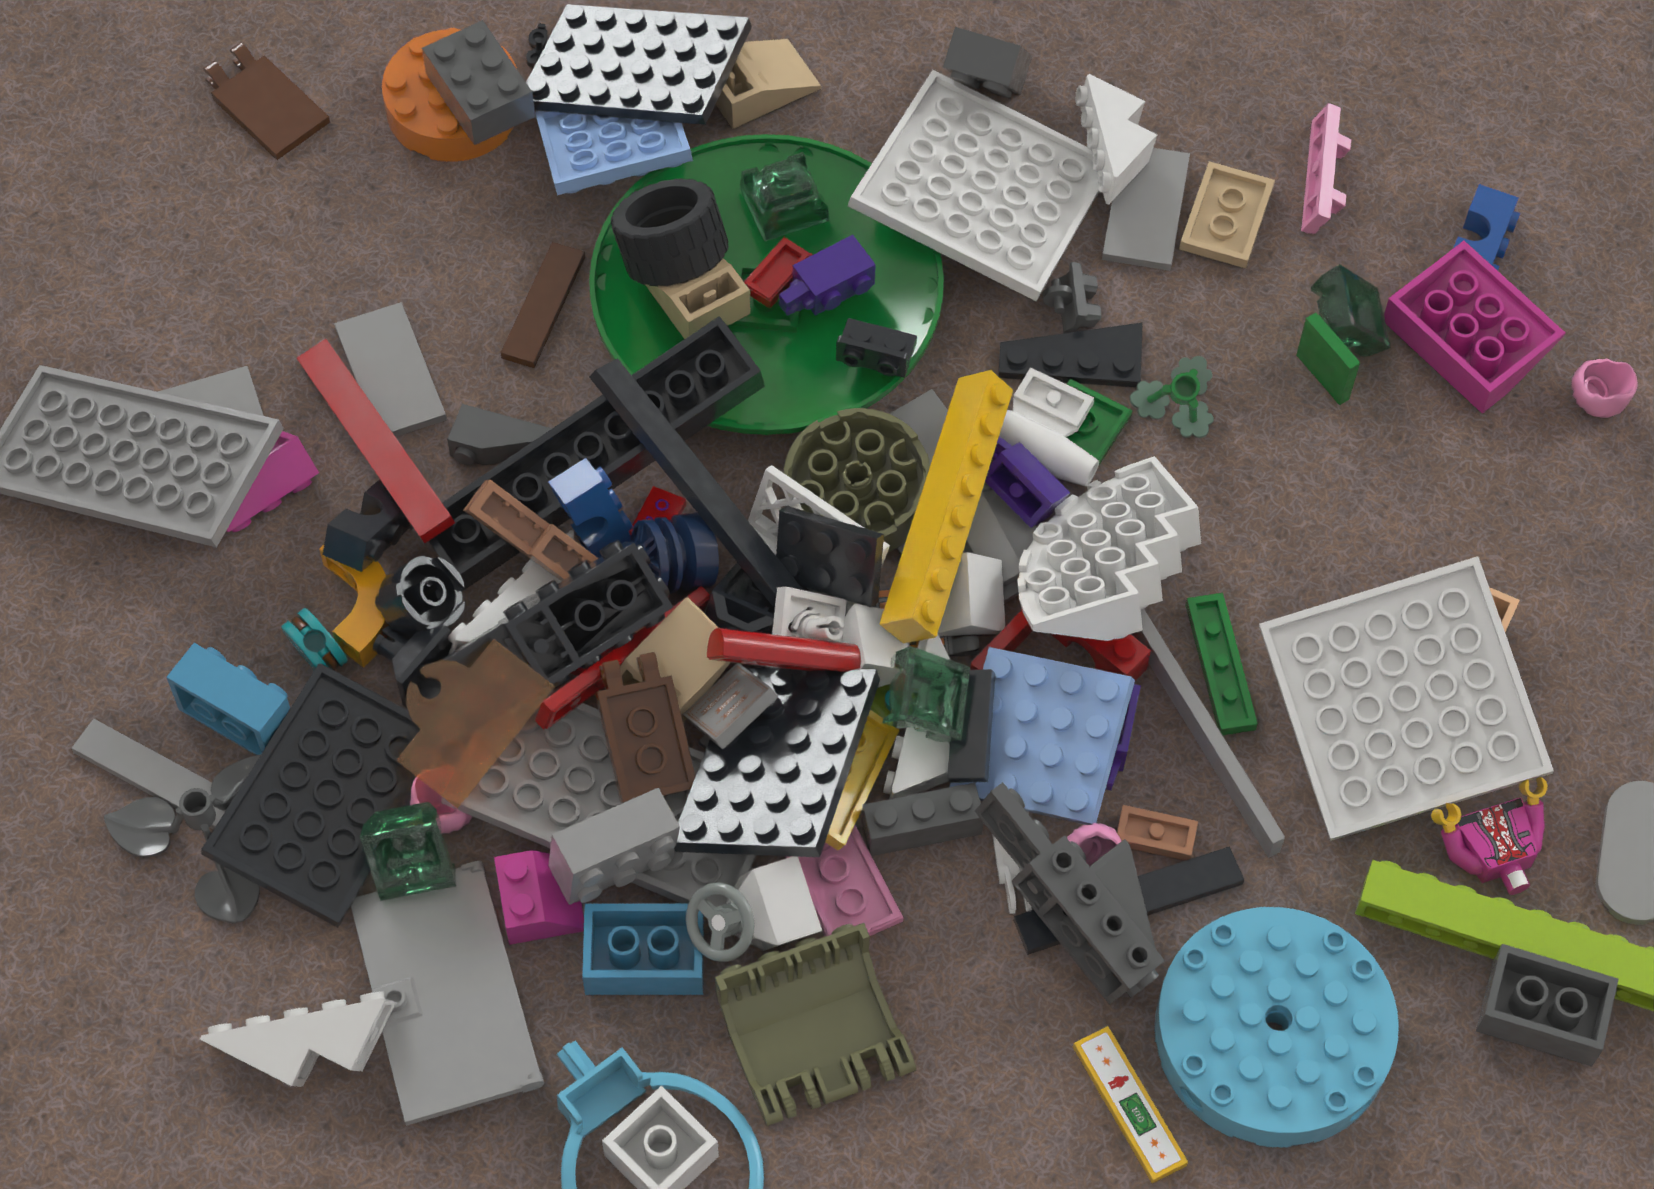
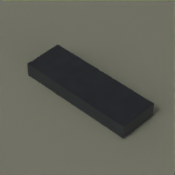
(971, 754)

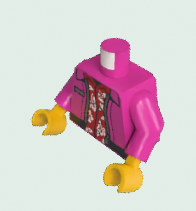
(1498, 838)

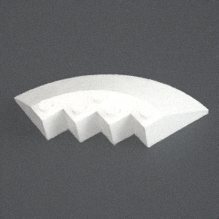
(1107, 554)

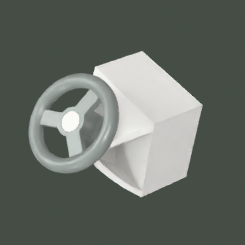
(762, 909)

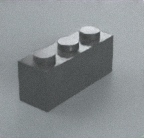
(921, 819)

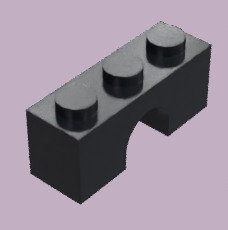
(363, 537)

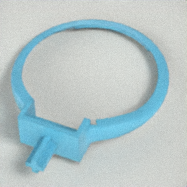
(615, 1084)

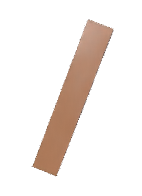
(527, 531)

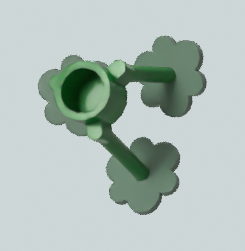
(1187, 382)

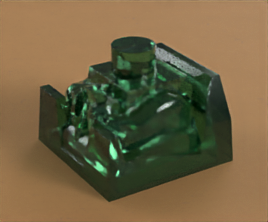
(783, 197)
(1352, 310)
(928, 694)
(407, 851)

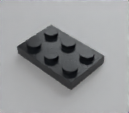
(830, 555)

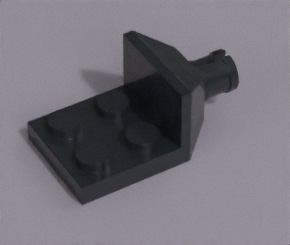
(740, 604)
(412, 655)

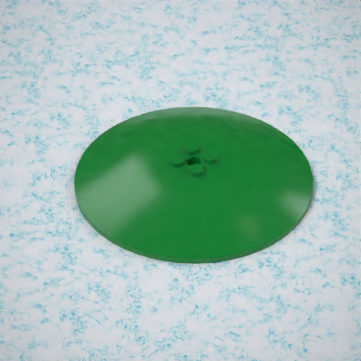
(793, 349)

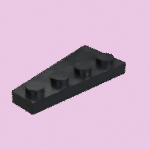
(1089, 356)

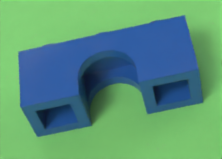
(1490, 218)
(591, 506)

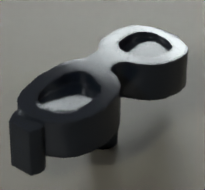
(537, 41)

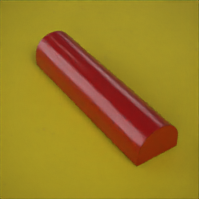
(782, 651)

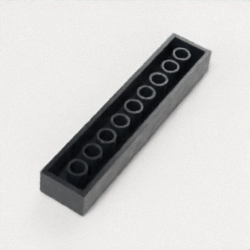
(687, 385)

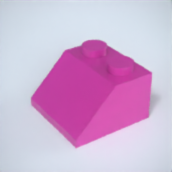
(533, 900)

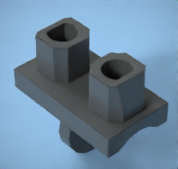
(1069, 298)

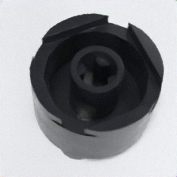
(421, 596)

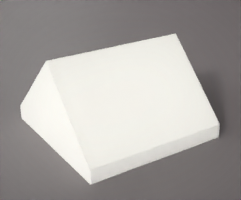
(975, 598)
(873, 640)

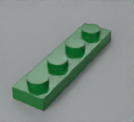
(1221, 664)

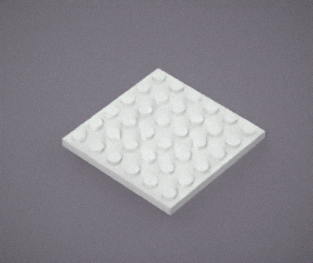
(980, 185)
(1405, 698)

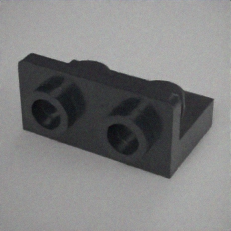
(875, 348)

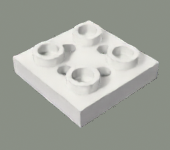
(824, 617)

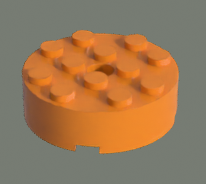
(418, 111)

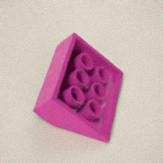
(1472, 326)

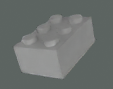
(613, 847)

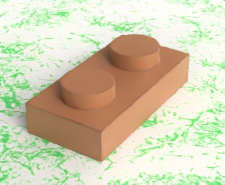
(1157, 832)

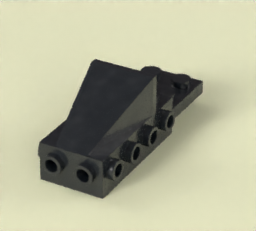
(581, 616)

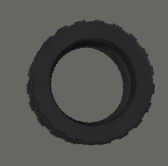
(669, 232)

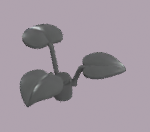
(145, 827)

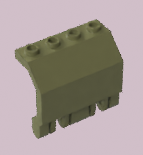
(810, 1019)

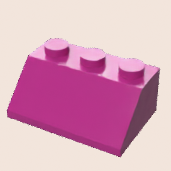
(284, 471)

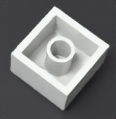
(660, 1145)

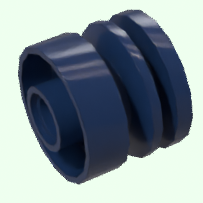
(680, 550)

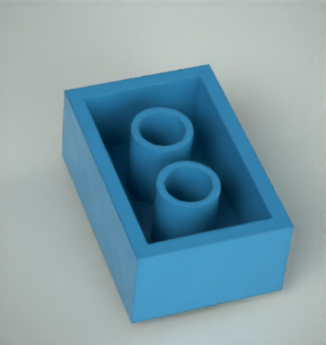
(228, 698)
(640, 950)

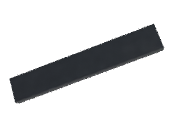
(1160, 891)

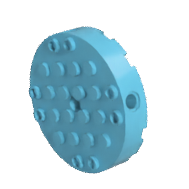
(1267, 1081)

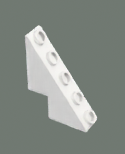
(1113, 134)
(511, 591)
(921, 760)
(292, 1044)

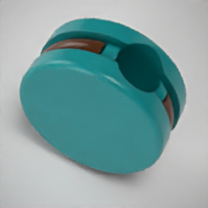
(313, 641)

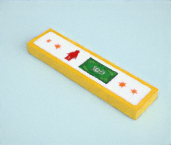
(1130, 1104)

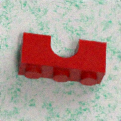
(1119, 656)

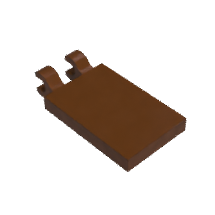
(265, 102)
(644, 731)

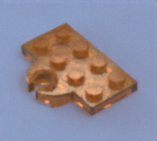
(470, 719)

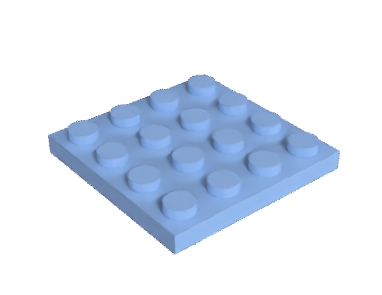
(604, 149)
(1054, 733)

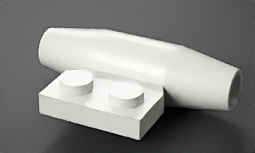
(1043, 419)

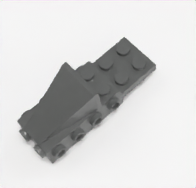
(1100, 899)

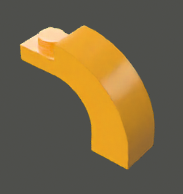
(365, 622)

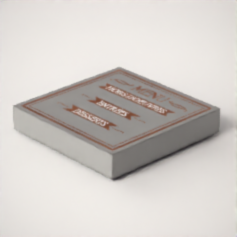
(730, 705)

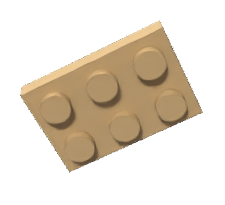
(1227, 214)

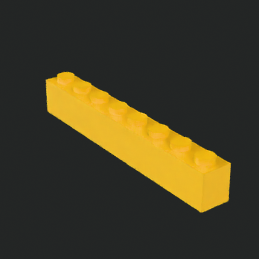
(946, 507)

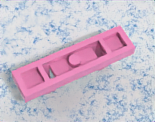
(1324, 148)

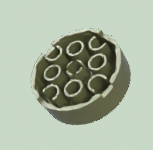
(869, 450)

